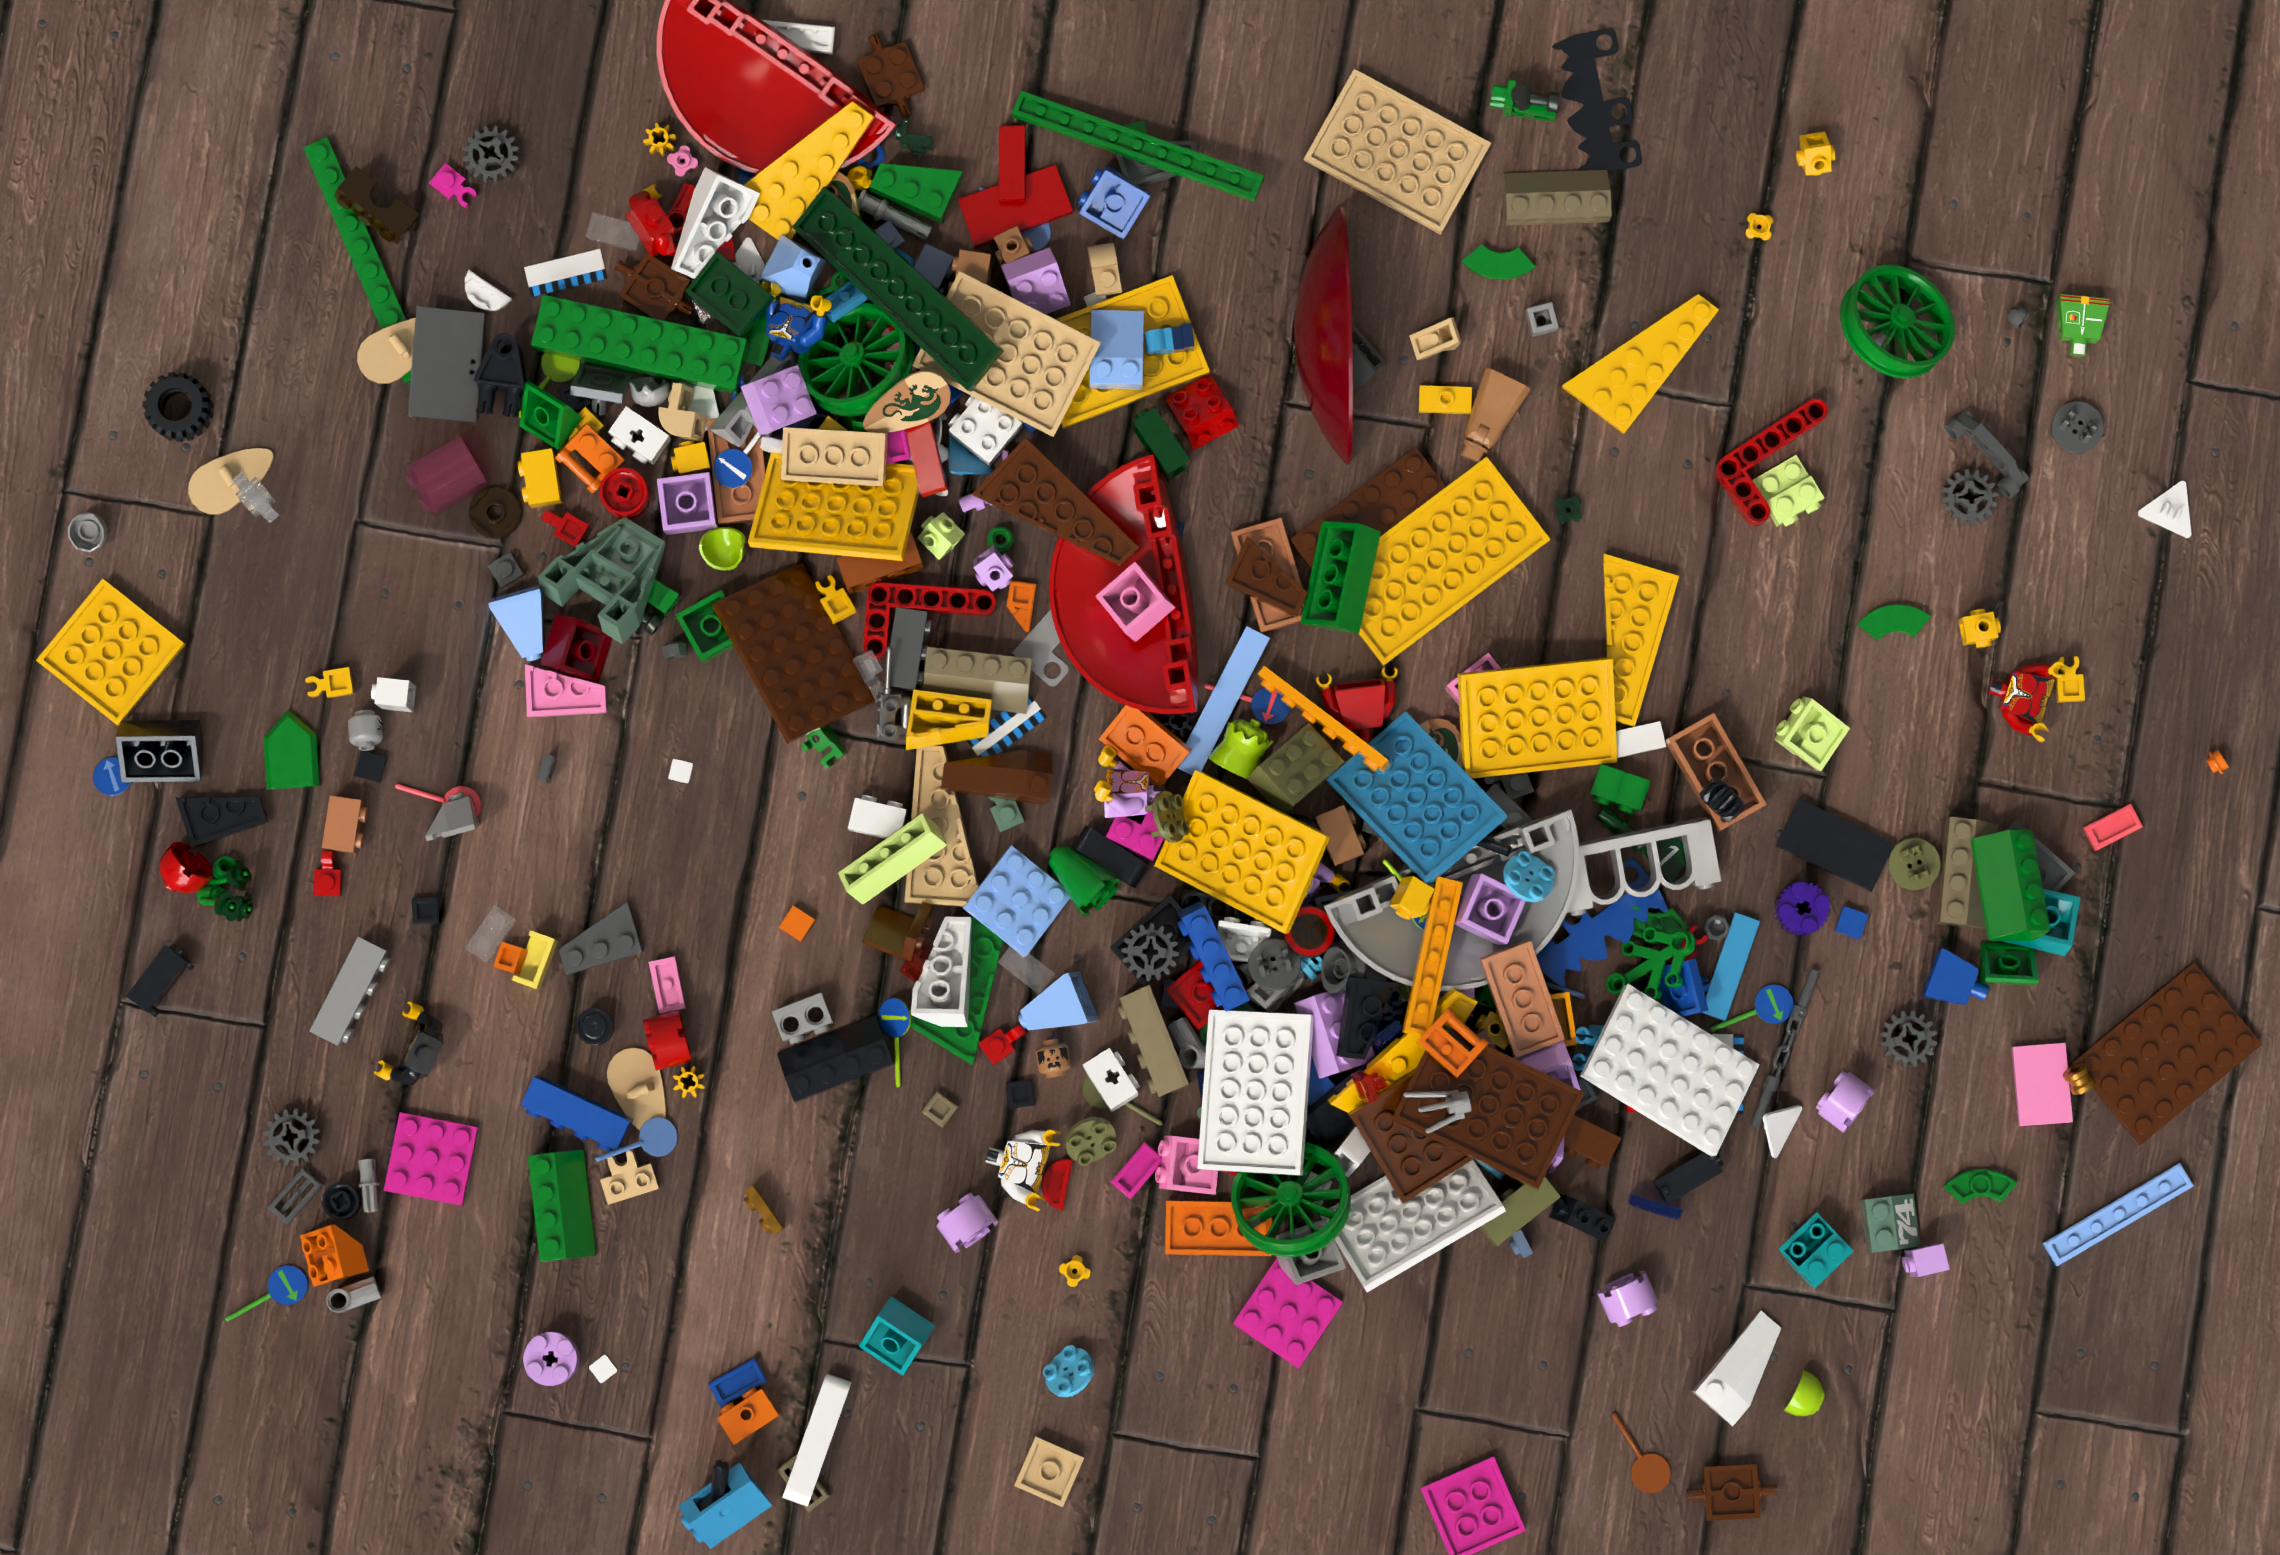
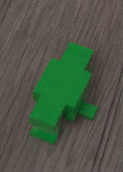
(827, 739)

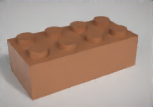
(1706, 754)

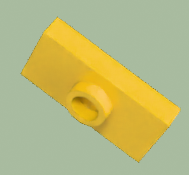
(1445, 399)

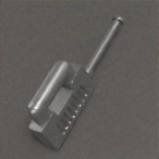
(887, 706)

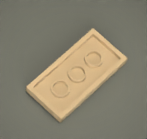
(834, 456)

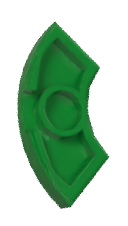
(1498, 265)
(1893, 619)
(1665, 922)
(1979, 1183)

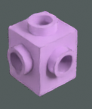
(993, 568)

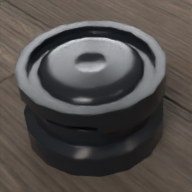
(595, 1026)
(341, 1201)

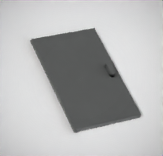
(444, 364)

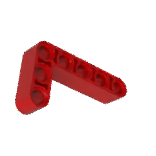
(1763, 452)
(918, 603)

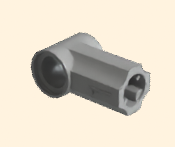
(1187, 1043)
(356, 1294)

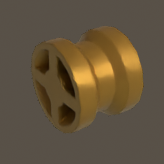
(2079, 1078)

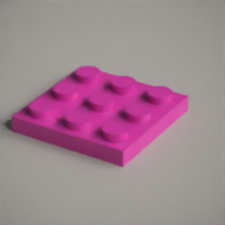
(431, 1159)
(1287, 1315)
(1473, 1508)

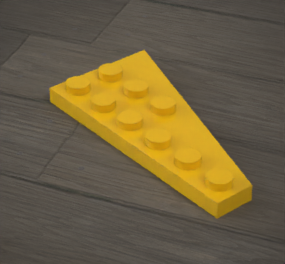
(803, 171)
(1632, 374)
(1635, 618)
(1403, 1054)

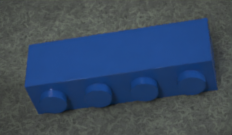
(576, 1112)

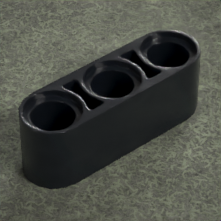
(1110, 856)
(1227, 911)

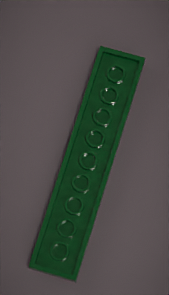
(898, 289)

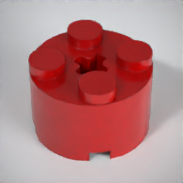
(667, 1040)

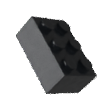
(1163, 915)

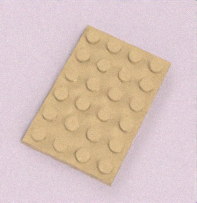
(1397, 151)
(1039, 361)

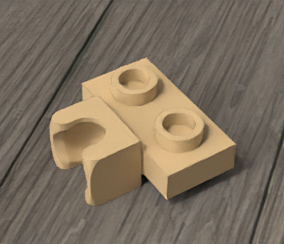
(628, 1179)

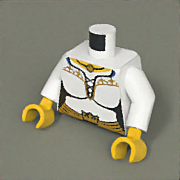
(1023, 1164)

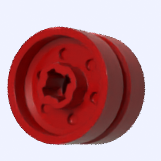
(612, 489)

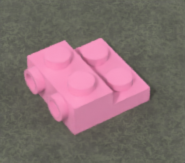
(1180, 1165)

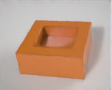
(797, 923)
(510, 958)

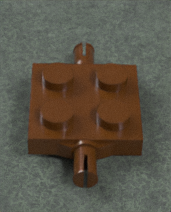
(890, 75)
(654, 288)
(1731, 1492)

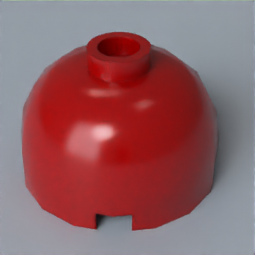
(184, 870)

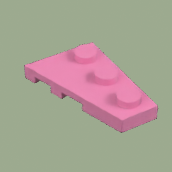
(561, 695)

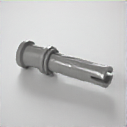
(883, 211)

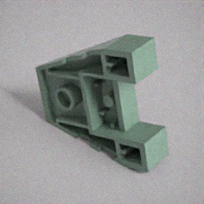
(613, 569)

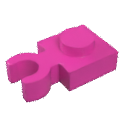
(451, 184)

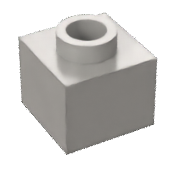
(1544, 311)

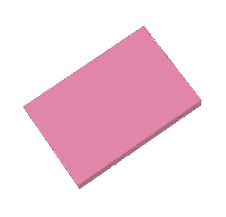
(2040, 1085)

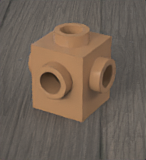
(1012, 246)

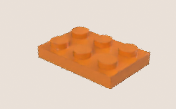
(1145, 744)

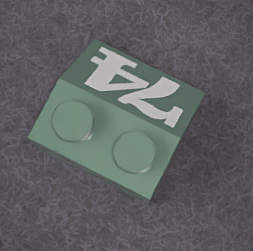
(1890, 1223)

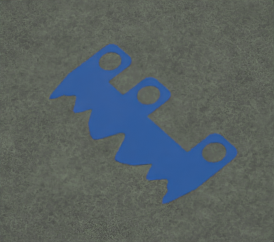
(1587, 936)

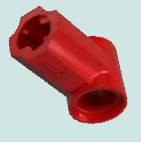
(681, 207)

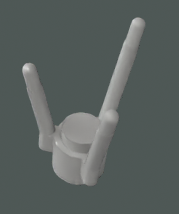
(1456, 1103)

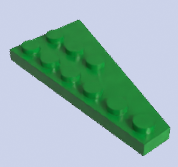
(984, 960)

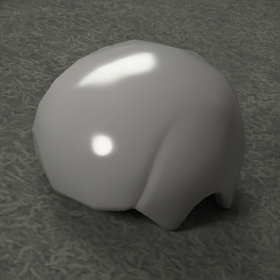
(648, 392)
(87, 532)

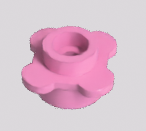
(682, 168)

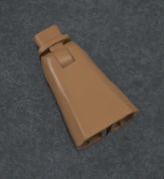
(1493, 408)

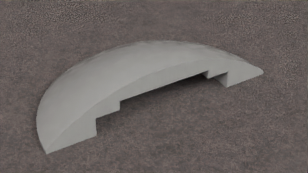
(1394, 943)

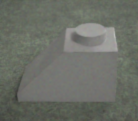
(454, 817)

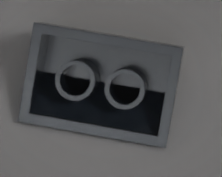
(160, 750)

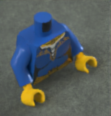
(794, 324)

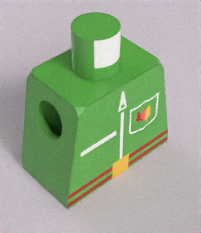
(2080, 320)

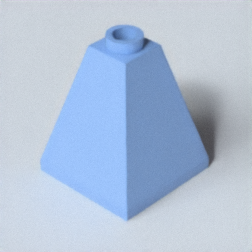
(793, 269)
(522, 620)
(1060, 1005)

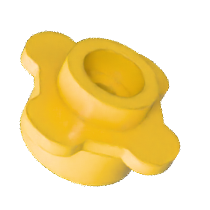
(860, 177)
(1754, 220)
(1082, 1272)

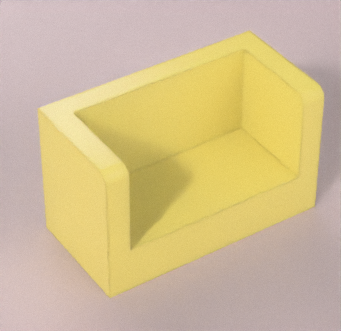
(537, 960)

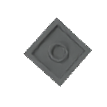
(601, 385)

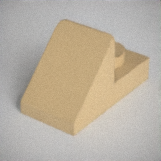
(1435, 339)

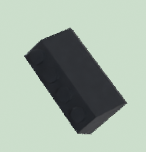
(835, 1059)

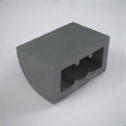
(1366, 360)

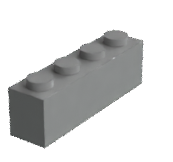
(350, 991)

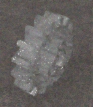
(255, 497)

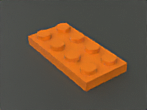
(1209, 1229)

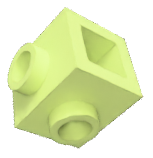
(940, 535)

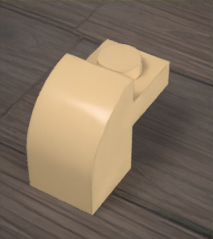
(1104, 269)
(677, 417)

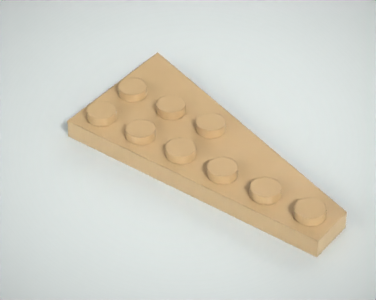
(949, 874)

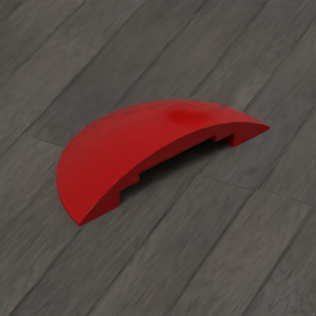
(749, 86)
(1162, 666)

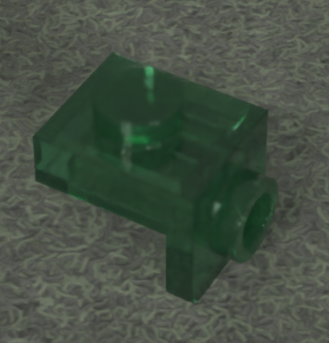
(916, 143)

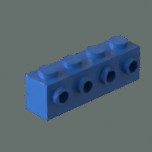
(1215, 960)

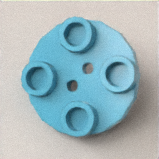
(1538, 884)
(1067, 1363)

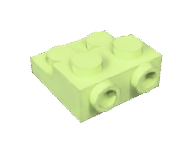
(1789, 491)
(1811, 732)

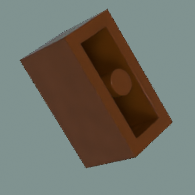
(1590, 1142)

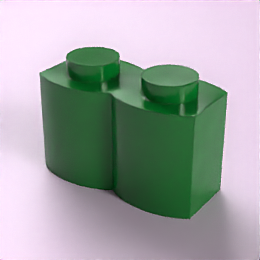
(1619, 788)

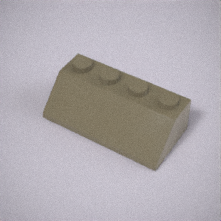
(1556, 197)
(980, 675)
(1958, 885)
(1153, 1041)

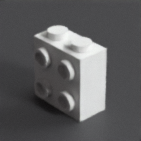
(984, 429)

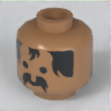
(1053, 1058)

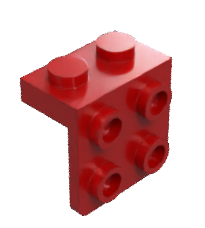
(1202, 411)

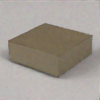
(940, 1109)

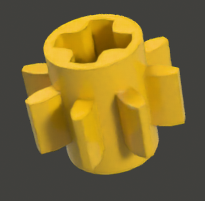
(659, 132)
(691, 1089)

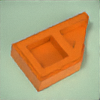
(1021, 602)

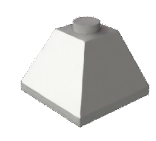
(1312, 1265)

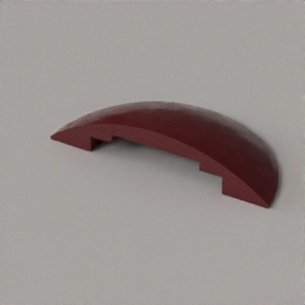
(1325, 334)

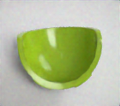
(723, 548)
(1807, 1396)

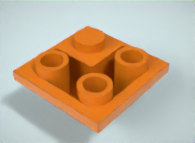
(332, 1255)

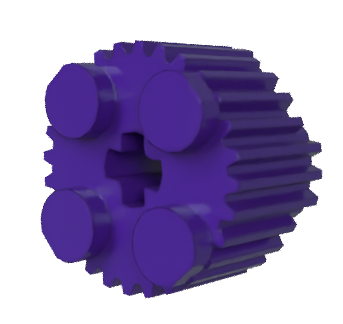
(1813, 898)

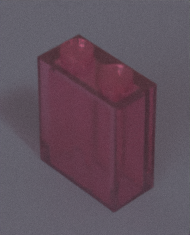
(445, 476)

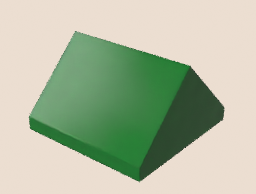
(547, 416)
(2007, 964)

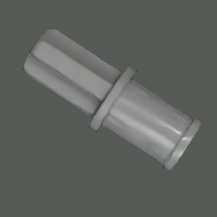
(369, 1184)

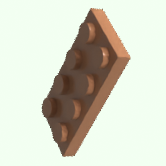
(737, 503)
(1274, 542)
(1522, 998)

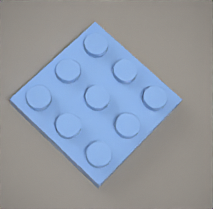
(1017, 901)

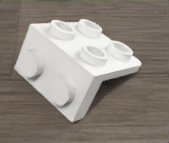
(1241, 938)

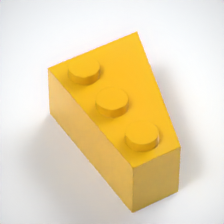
(946, 719)

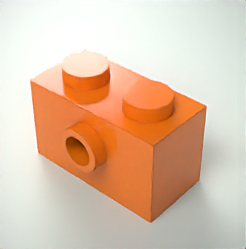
(748, 1415)

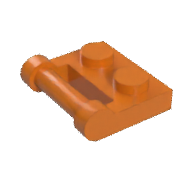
(595, 451)
(1446, 1048)

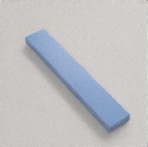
(1223, 699)
(2118, 1214)

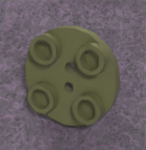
(1168, 817)
(1909, 852)
(1080, 1146)

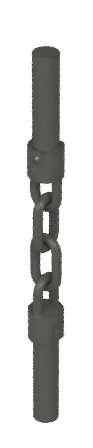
(1772, 1082)

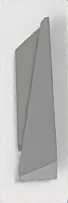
(736, 419)

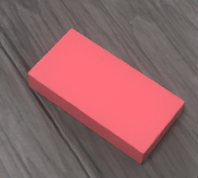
(2112, 827)

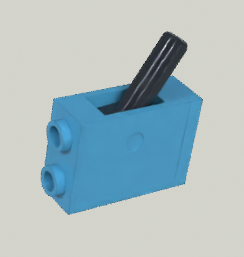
(723, 1504)

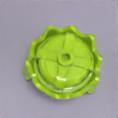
(1241, 747)

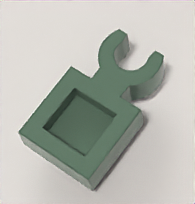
(1006, 814)

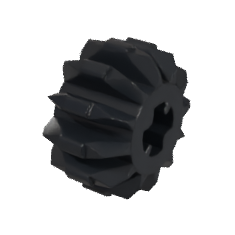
(1722, 800)

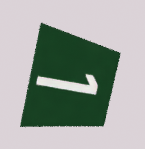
(1670, 856)

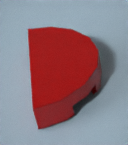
(1056, 1182)

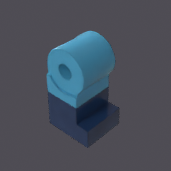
(1169, 340)

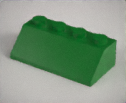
(1340, 576)
(2010, 886)
(561, 1205)

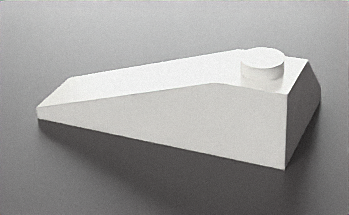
(713, 215)
(944, 984)
(1737, 1373)

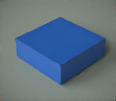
(1851, 922)

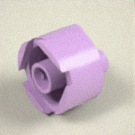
(1845, 1101)
(966, 1222)
(1628, 1298)
(538, 1367)

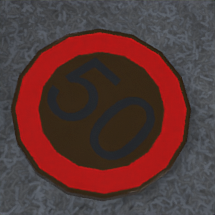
(1310, 933)

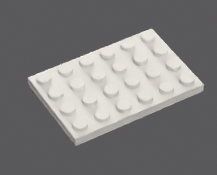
(1669, 1070)
(1255, 1092)
(1393, 1236)

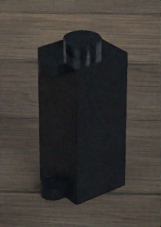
(159, 978)
(1688, 1176)

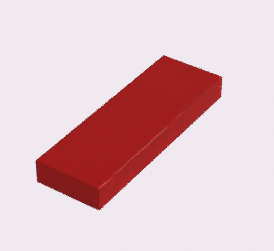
(1012, 163)

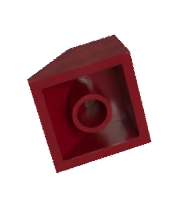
(576, 648)

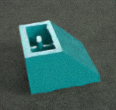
(1815, 1250)

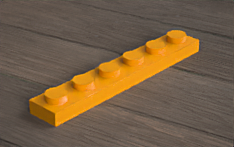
(1313, 714)
(1432, 956)

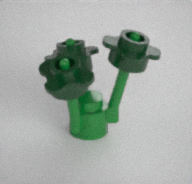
(224, 903)

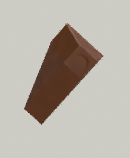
(1009, 776)

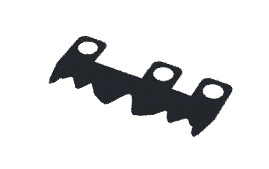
(1595, 116)

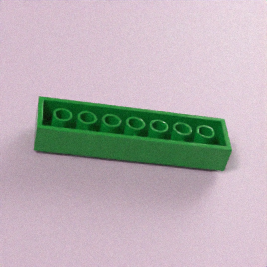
(640, 344)

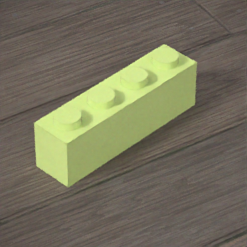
(892, 858)

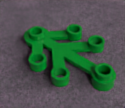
(1655, 962)

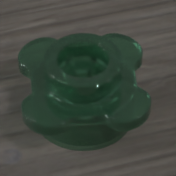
(1573, 504)

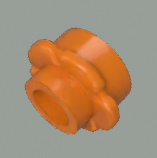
(2217, 762)

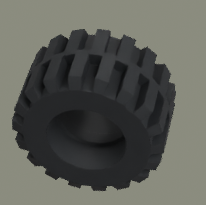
(163, 391)

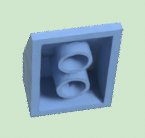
(1120, 354)

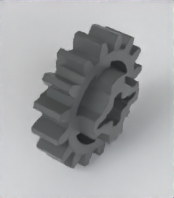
(497, 146)
(1981, 496)
(1163, 953)
(1906, 1026)
(295, 1150)

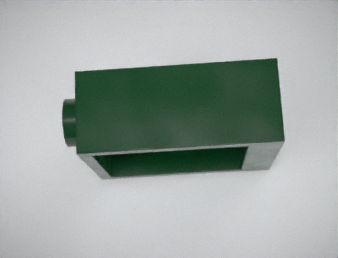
(1161, 442)

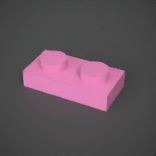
(667, 985)

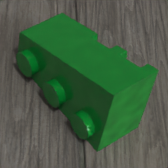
(918, 188)

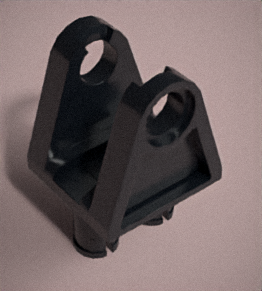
(501, 374)

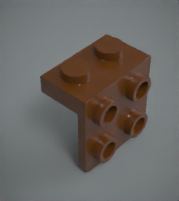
(897, 932)

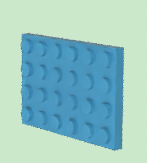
(1422, 801)

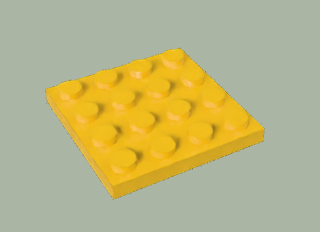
(110, 652)

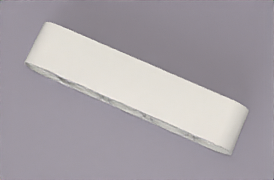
(816, 1439)

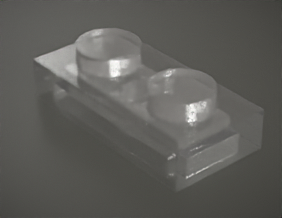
(612, 232)
(490, 934)
(1027, 969)

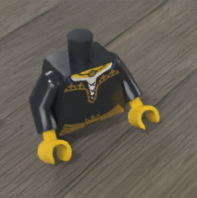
(420, 1051)

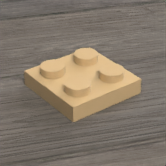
(1049, 1471)

